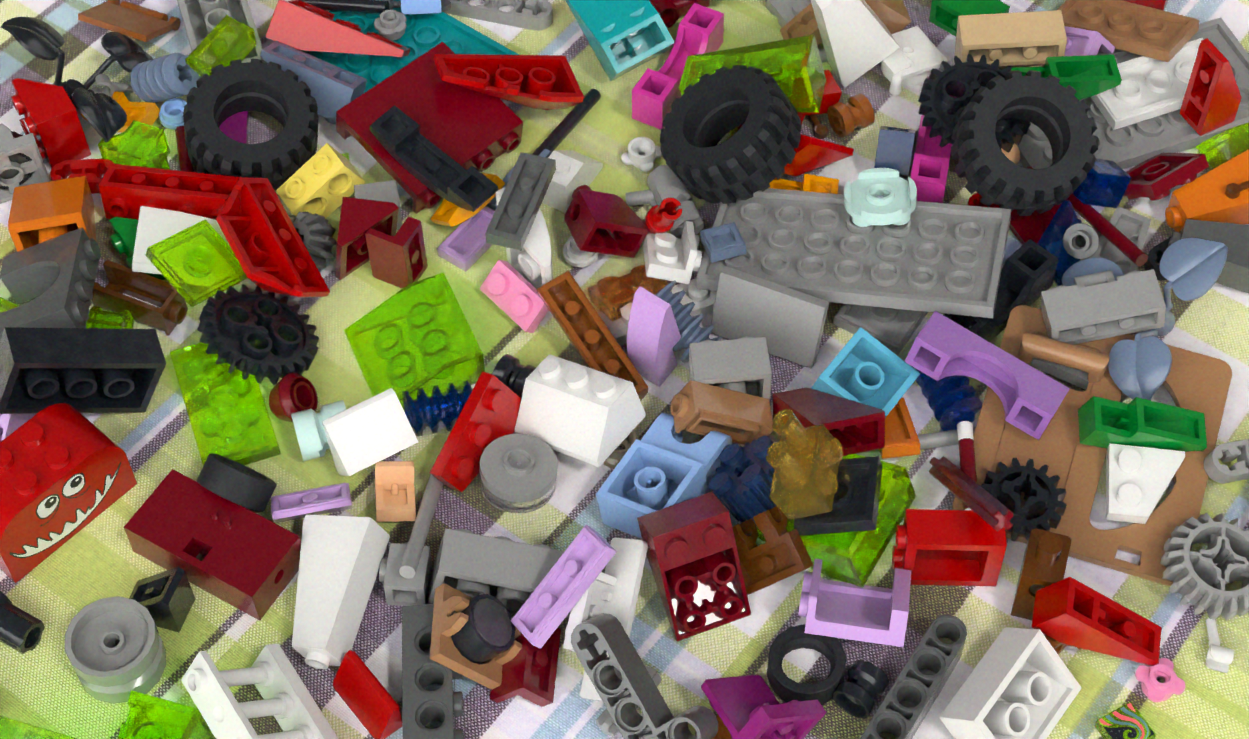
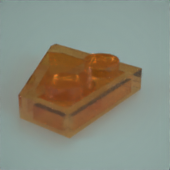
(615, 292)

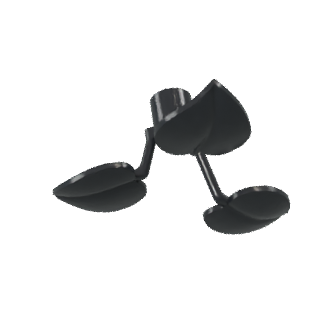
(99, 109)

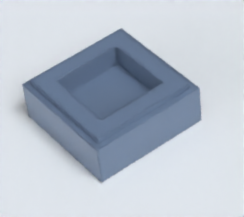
(723, 242)

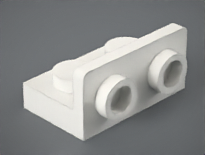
(672, 257)

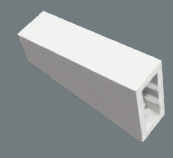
(852, 37)
(334, 584)

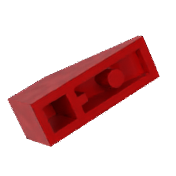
(1212, 91)
(1095, 622)

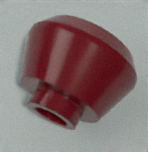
(292, 395)

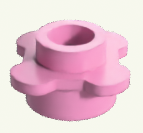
(1154, 689)

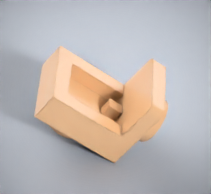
(395, 491)

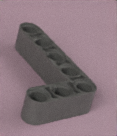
(918, 687)

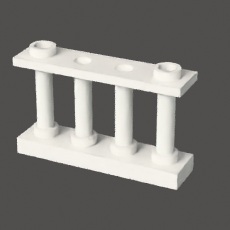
(277, 683)

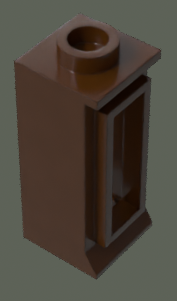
(142, 287)

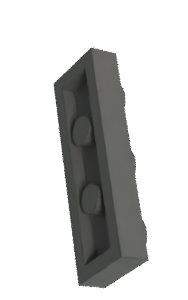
(520, 201)

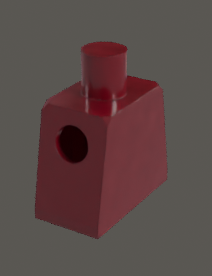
(604, 223)

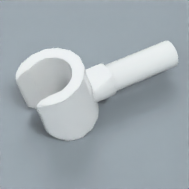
(1217, 657)

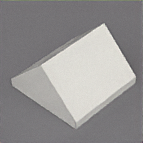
(368, 433)

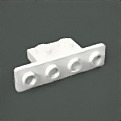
(613, 594)

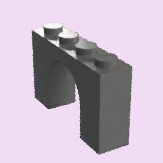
(59, 275)

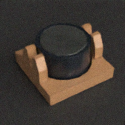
(472, 633)

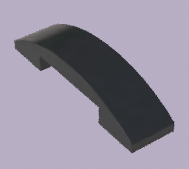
(430, 164)

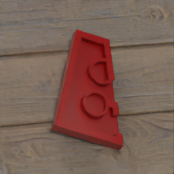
(485, 417)

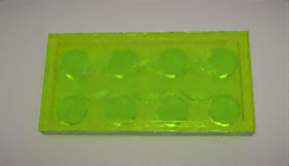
(223, 408)

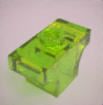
(138, 146)

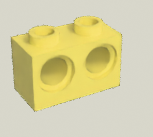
(320, 183)

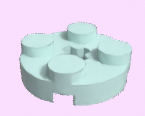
(894, 208)

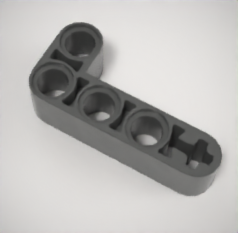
(606, 634)

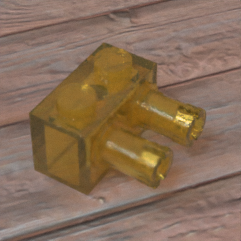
(804, 467)

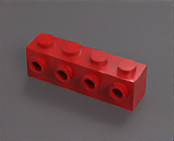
(130, 187)

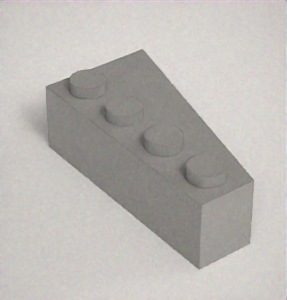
(491, 567)

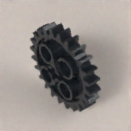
(963, 82)
(257, 334)

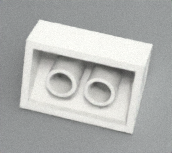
(578, 409)
(1013, 690)

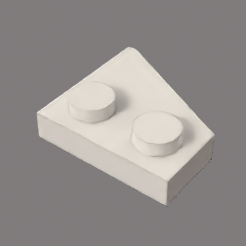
(1137, 480)

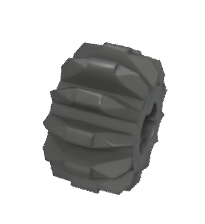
(316, 236)

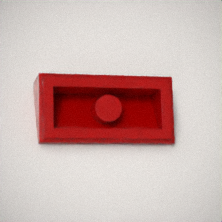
(367, 697)

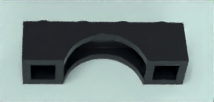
(1021, 283)

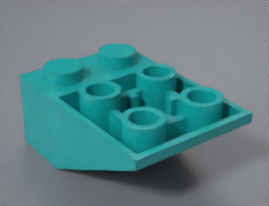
(622, 32)

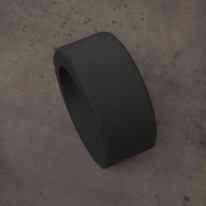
(236, 482)
(793, 639)

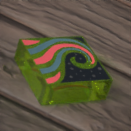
(1124, 724)

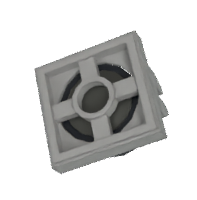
(19, 162)

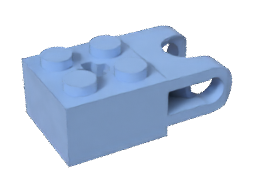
(658, 474)

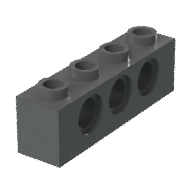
(418, 672)

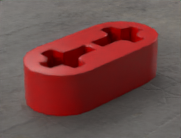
(91, 168)

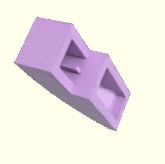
(652, 336)

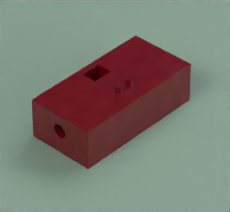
(215, 543)

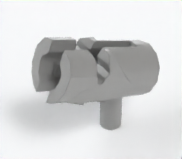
(664, 184)

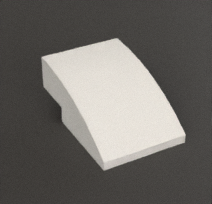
(535, 258)

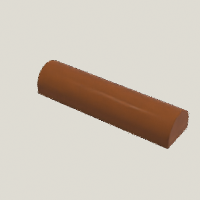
(588, 330)

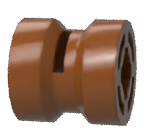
(850, 115)

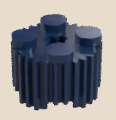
(744, 479)

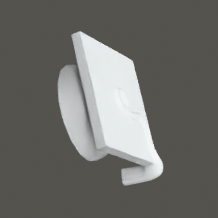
(912, 60)

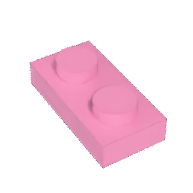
(515, 296)

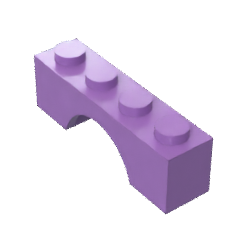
(1025, 392)

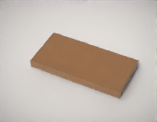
(1132, 26)

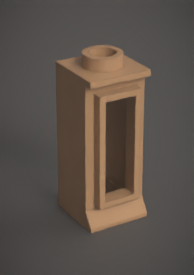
(712, 408)

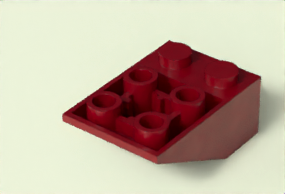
(695, 565)

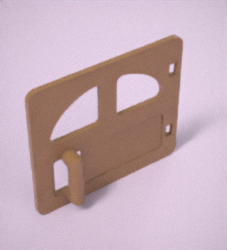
(1194, 384)

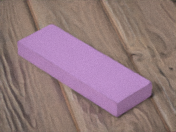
(563, 586)

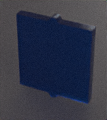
(1053, 238)

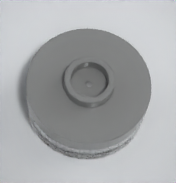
(518, 473)

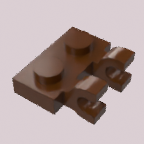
(771, 561)

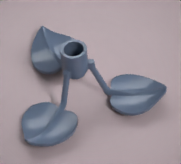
(1191, 271)

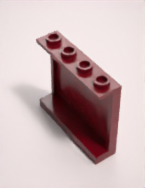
(457, 120)

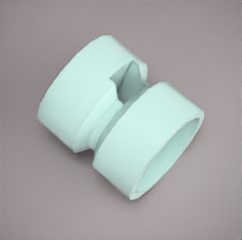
(310, 429)

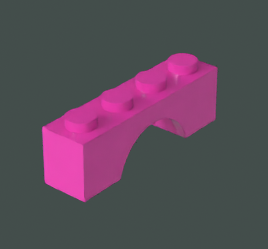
(654, 93)
(930, 165)

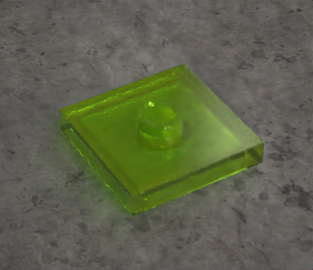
(197, 262)

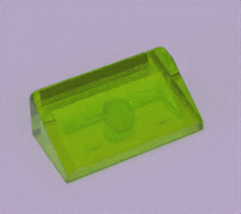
(225, 43)

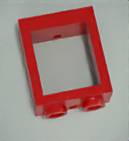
(949, 548)

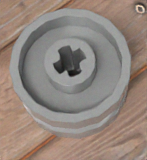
(115, 649)

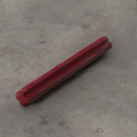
(971, 494)

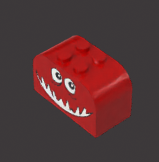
(53, 483)

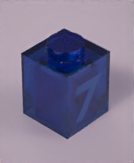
(1103, 185)

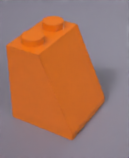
(50, 210)

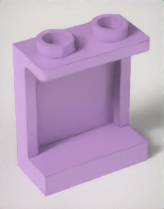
(856, 612)

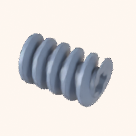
(163, 78)
(687, 324)

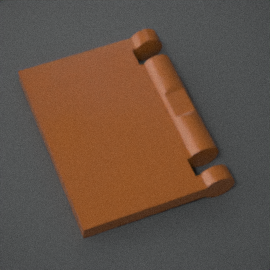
(130, 20)

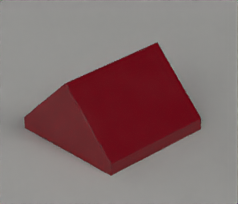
(355, 220)

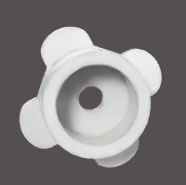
(641, 153)

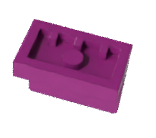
(754, 712)

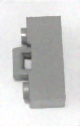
(1103, 307)

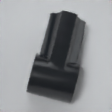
(18, 627)

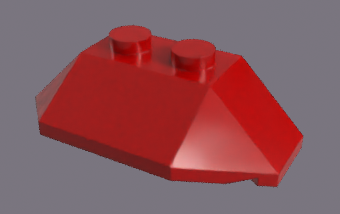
(268, 241)

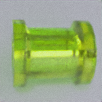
(109, 320)

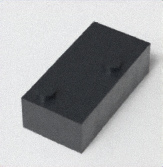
(79, 367)

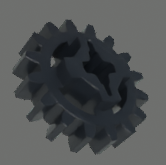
(1041, 496)

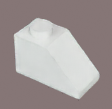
(571, 172)

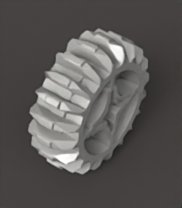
(1203, 574)

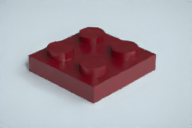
(1163, 172)

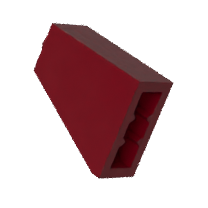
(852, 423)

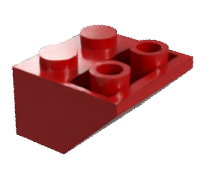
(51, 120)

